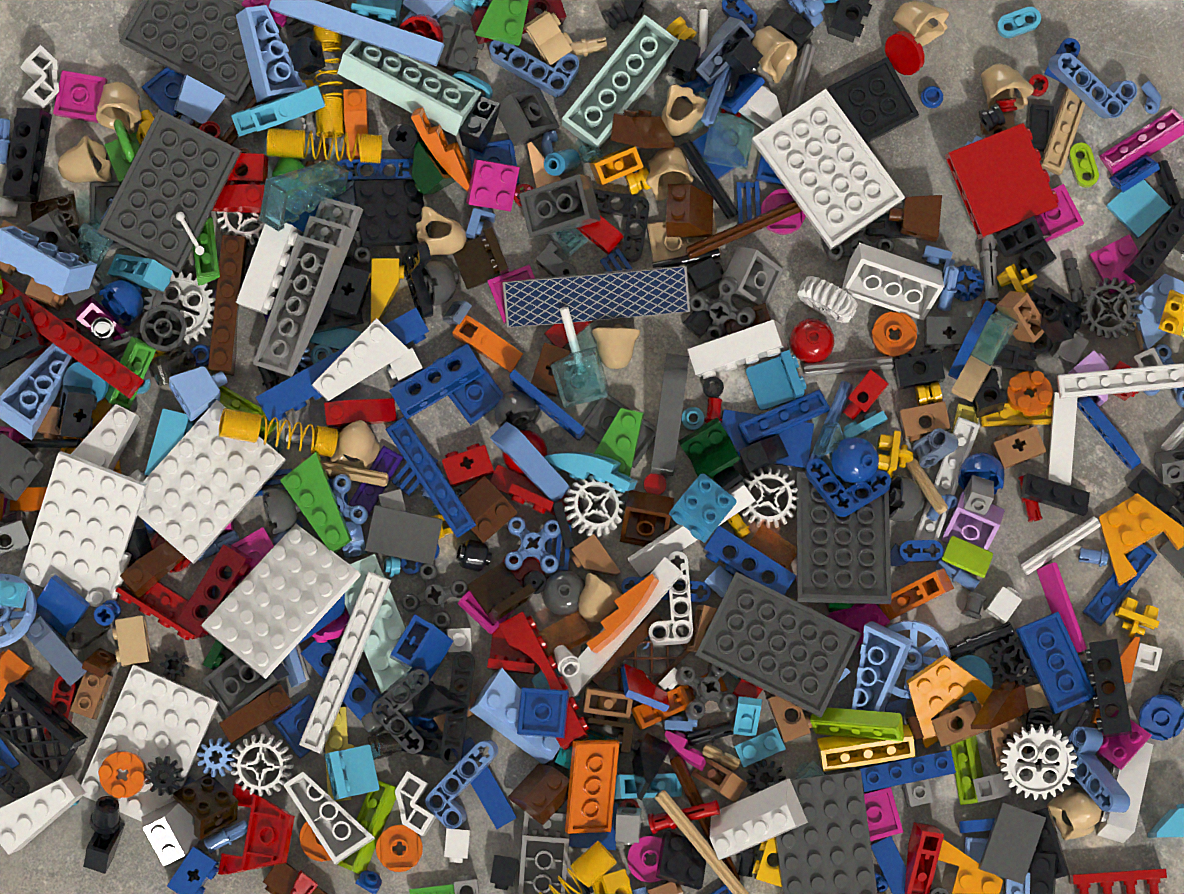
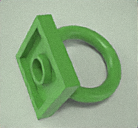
(122, 150)

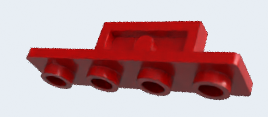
(524, 490)
(161, 603)

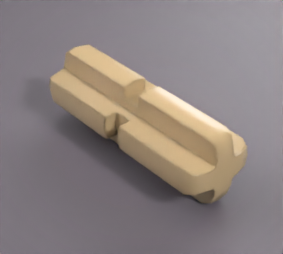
(717, 755)

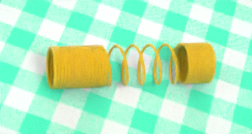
(331, 117)
(292, 144)
(247, 425)
(588, 867)

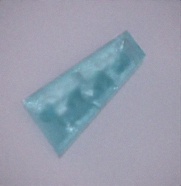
(300, 191)

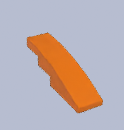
(446, 154)
(629, 606)
(1127, 658)
(678, 700)

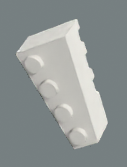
(267, 268)
(738, 348)
(365, 356)
(108, 438)
(1132, 779)
(33, 813)
(329, 821)

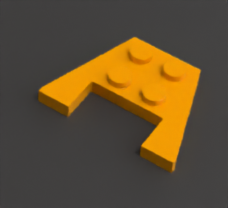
(1131, 526)
(938, 688)
(968, 876)

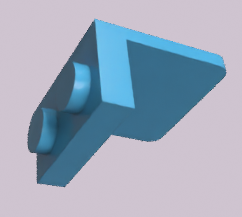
(776, 381)
(702, 507)

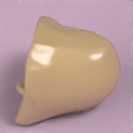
(915, 18)
(776, 51)
(1000, 82)
(118, 102)
(679, 114)
(77, 162)
(666, 168)
(446, 234)
(615, 344)
(357, 442)
(598, 598)
(1080, 810)

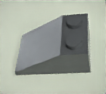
(560, 206)
(238, 684)

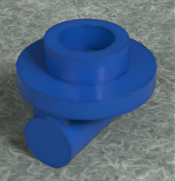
(369, 881)

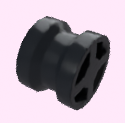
(614, 15)
(992, 117)

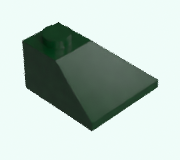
(428, 172)

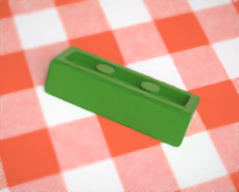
(207, 263)
(137, 359)

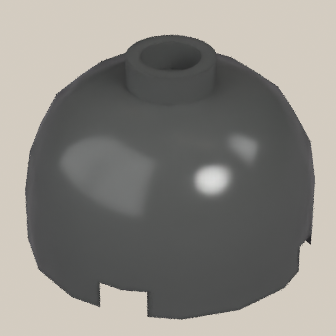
(440, 281)
(163, 328)
(517, 410)
(904, 499)
(280, 509)
(563, 592)

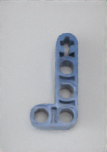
(531, 64)
(1088, 82)
(530, 461)
(1093, 774)
(464, 779)

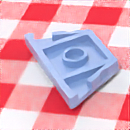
(1153, 305)

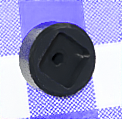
(1042, 344)
(536, 579)

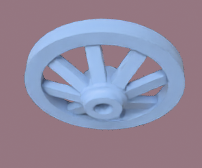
(27, 616)
(911, 665)

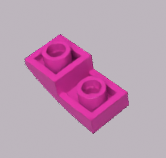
(680, 746)

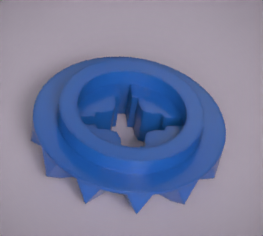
(974, 288)

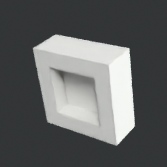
(1148, 657)
(669, 680)

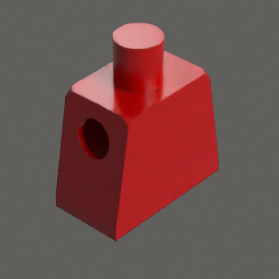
(873, 386)

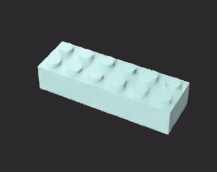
(620, 82)
(409, 84)
(385, 631)

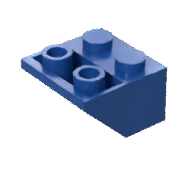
(421, 646)

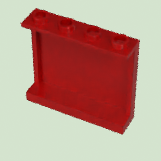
(1001, 180)

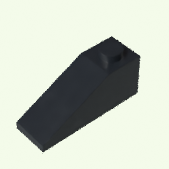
(647, 761)

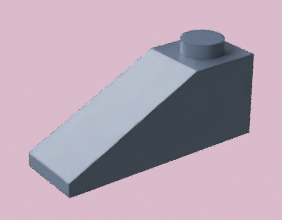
(711, 61)
(55, 650)

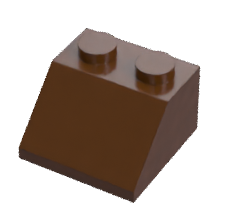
(640, 129)
(688, 211)
(487, 508)
(645, 517)
(541, 792)

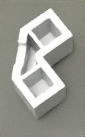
(43, 70)
(408, 795)

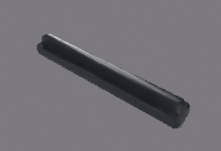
(708, 179)

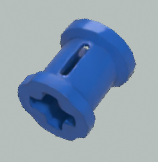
(102, 617)

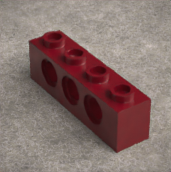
(550, 6)
(227, 556)

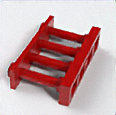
(1129, 879)

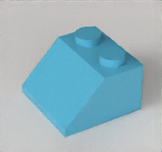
(1170, 824)

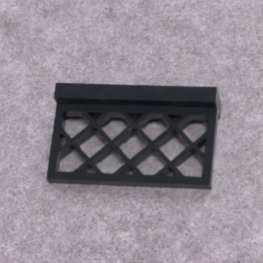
(26, 346)
(45, 716)

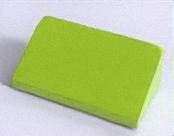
(967, 556)

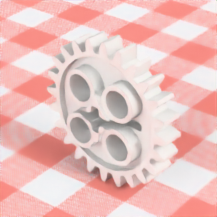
(186, 290)
(1035, 781)

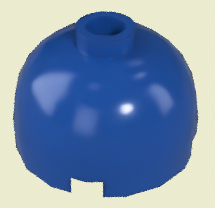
(123, 300)
(855, 460)
(983, 466)

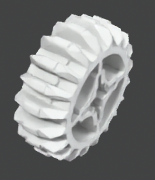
(242, 225)
(827, 299)
(785, 487)
(600, 513)
(252, 765)

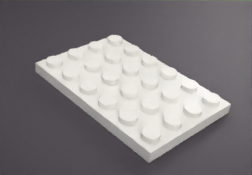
(828, 169)
(205, 484)
(83, 527)
(280, 600)
(153, 721)

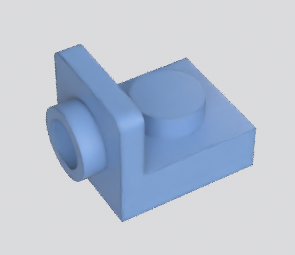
(475, 225)
(936, 256)
(676, 723)

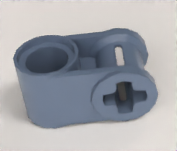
(932, 448)

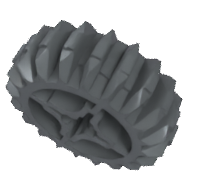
(1118, 302)

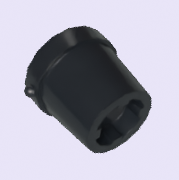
(105, 816)

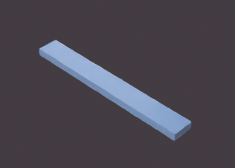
(361, 28)

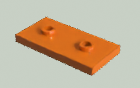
(592, 786)

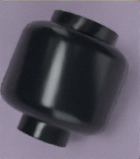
(473, 555)

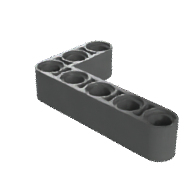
(670, 414)

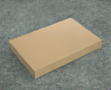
(671, 247)

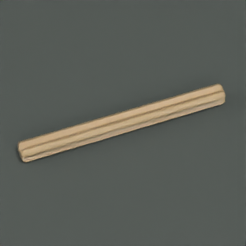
(699, 843)

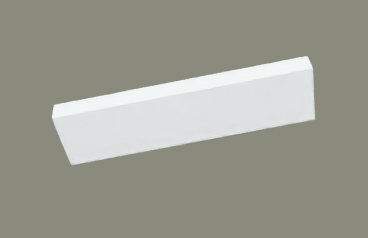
(1062, 439)

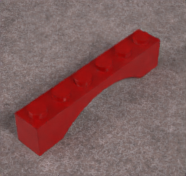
(521, 635)

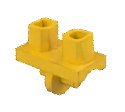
(1012, 275)
(1173, 314)
(891, 444)
(1147, 619)

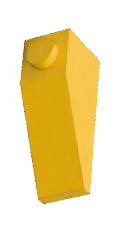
(384, 284)

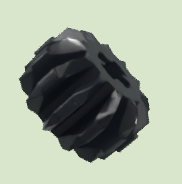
(1039, 716)
(157, 771)
(770, 773)

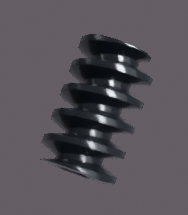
(403, 140)

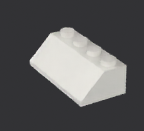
(892, 281)
(756, 819)

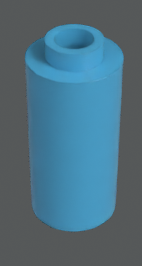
(562, 162)

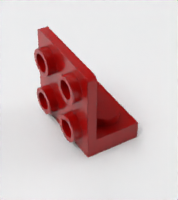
(506, 657)

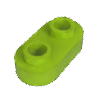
(1083, 166)

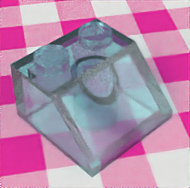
(729, 141)
(580, 377)

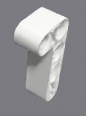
(676, 597)

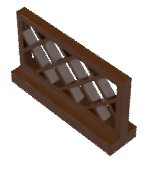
(630, 645)

